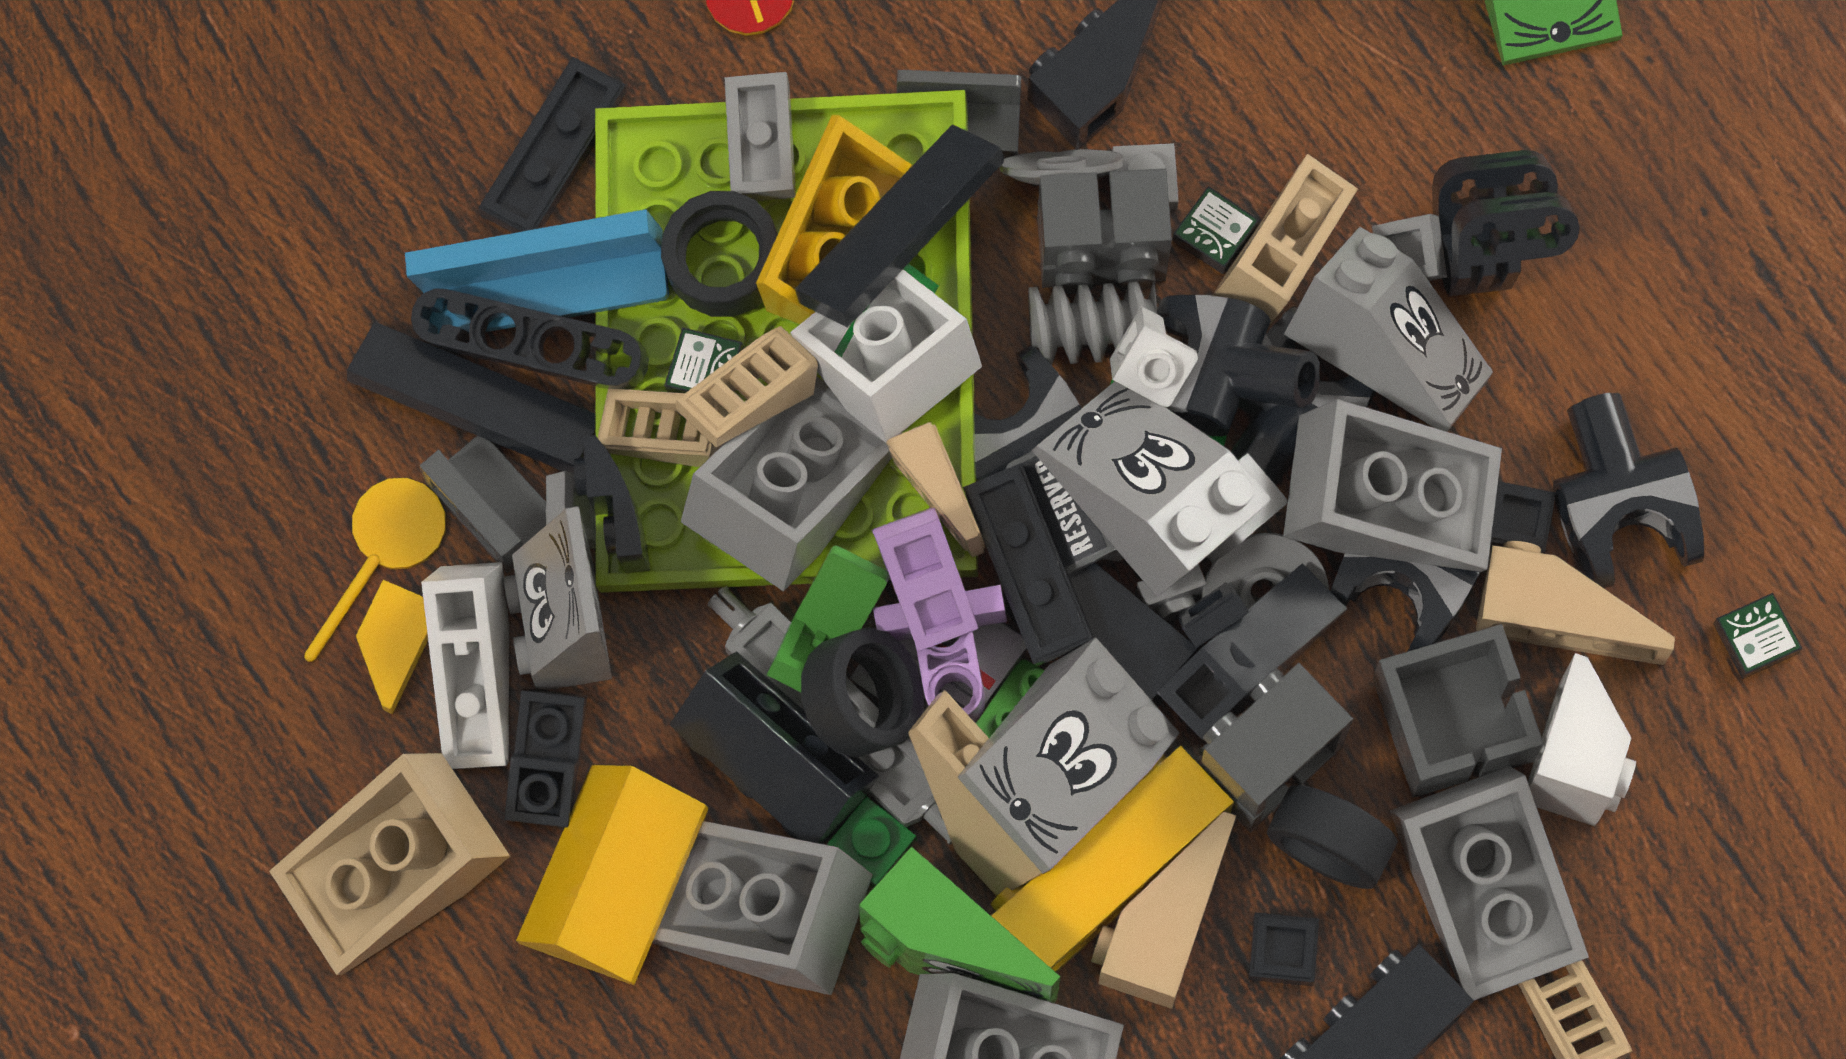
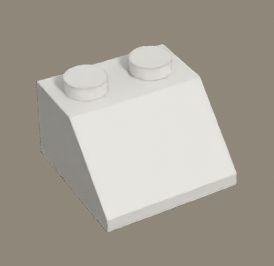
(901, 359)
(1583, 750)

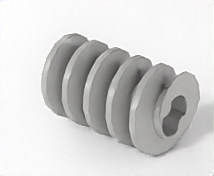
(1083, 320)

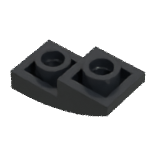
(608, 494)
(545, 757)

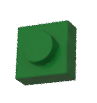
(873, 839)

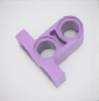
(925, 578)
(957, 661)

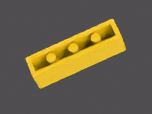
(1113, 861)

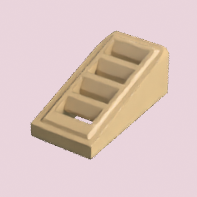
(774, 358)
(691, 451)
(929, 470)
(1604, 1021)

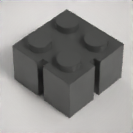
(1104, 246)
(1451, 712)
(1281, 735)

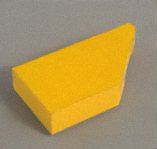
(393, 640)

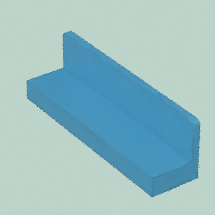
(551, 269)

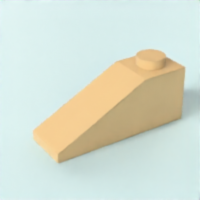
(1288, 238)
(1559, 607)
(945, 745)
(1161, 923)

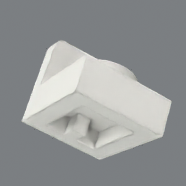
(1152, 360)

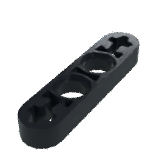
(528, 344)

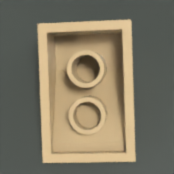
(389, 860)

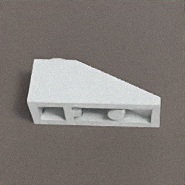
(470, 662)

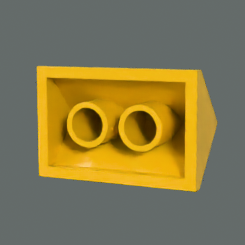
(837, 191)
(613, 872)

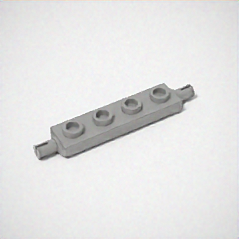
(901, 780)

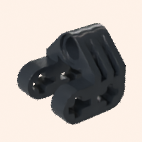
(1498, 223)

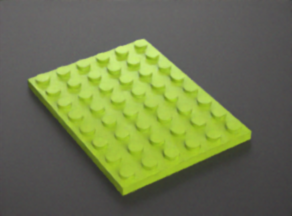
(677, 152)

